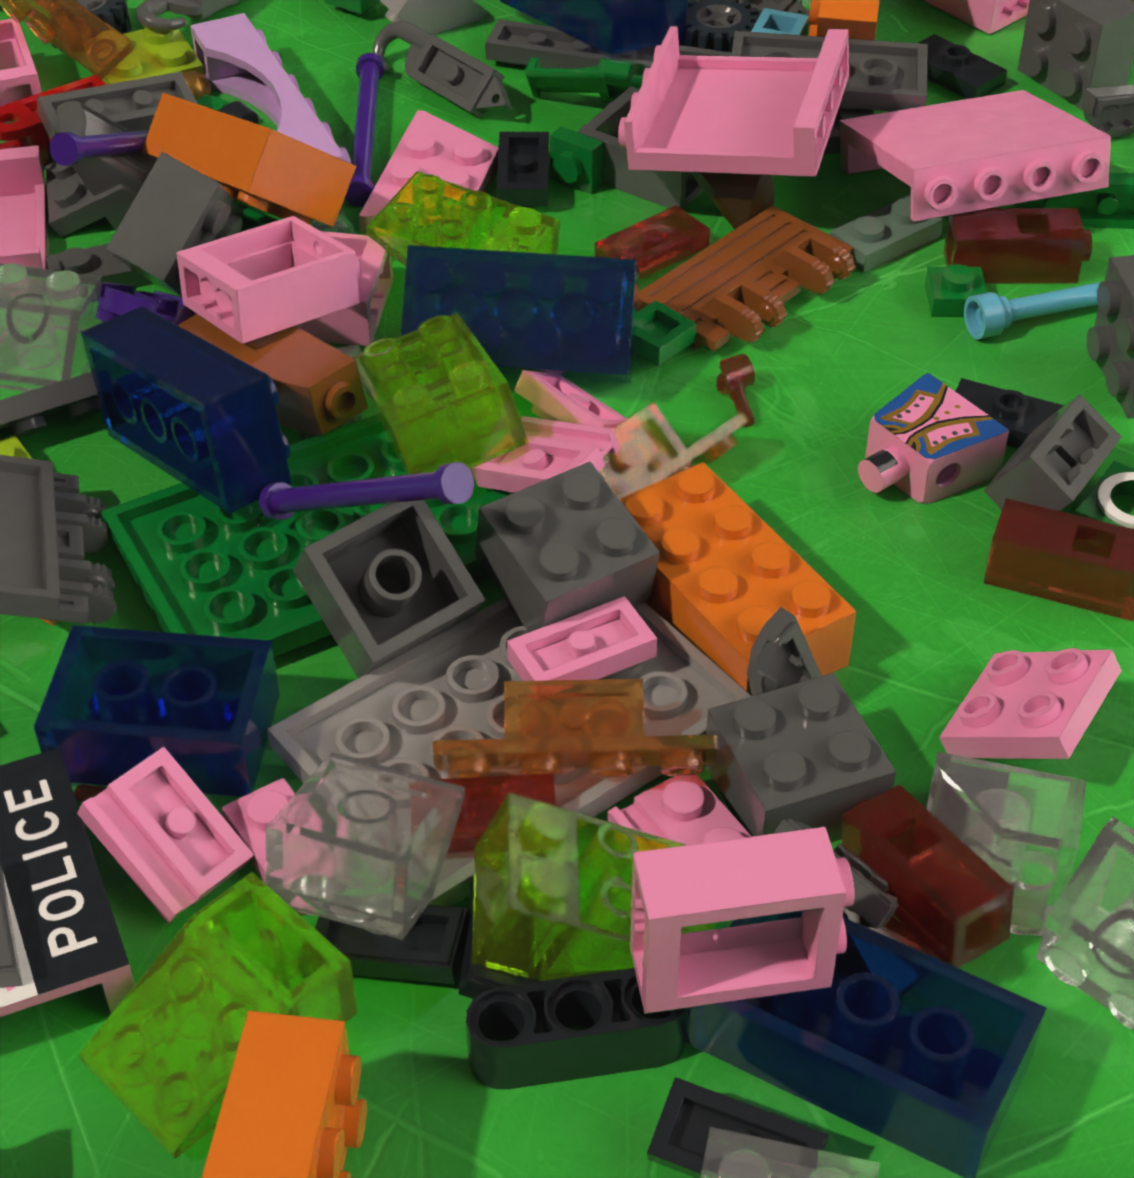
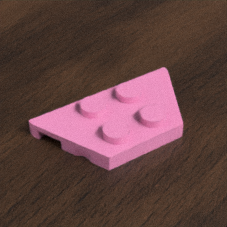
(437, 150)

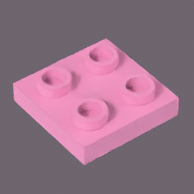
(1031, 704)

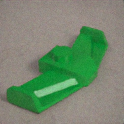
(607, 79)

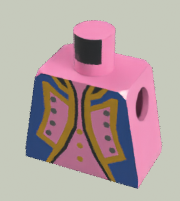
(931, 443)

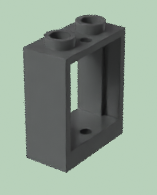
(659, 187)

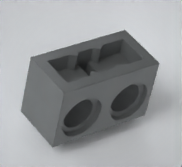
(1056, 458)

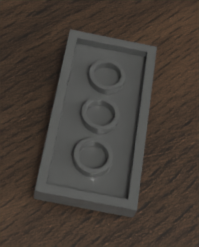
(881, 73)

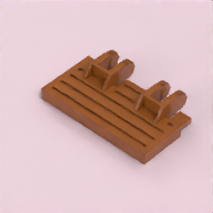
(750, 277)

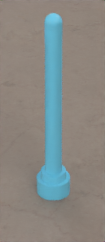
(990, 314)

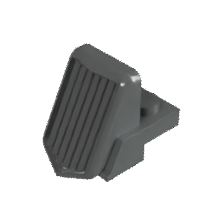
(95, 184)

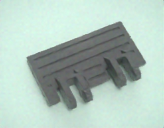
(44, 543)

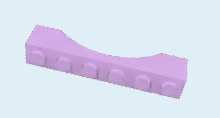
(244, 67)

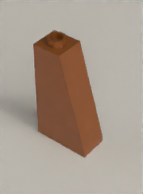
(313, 380)

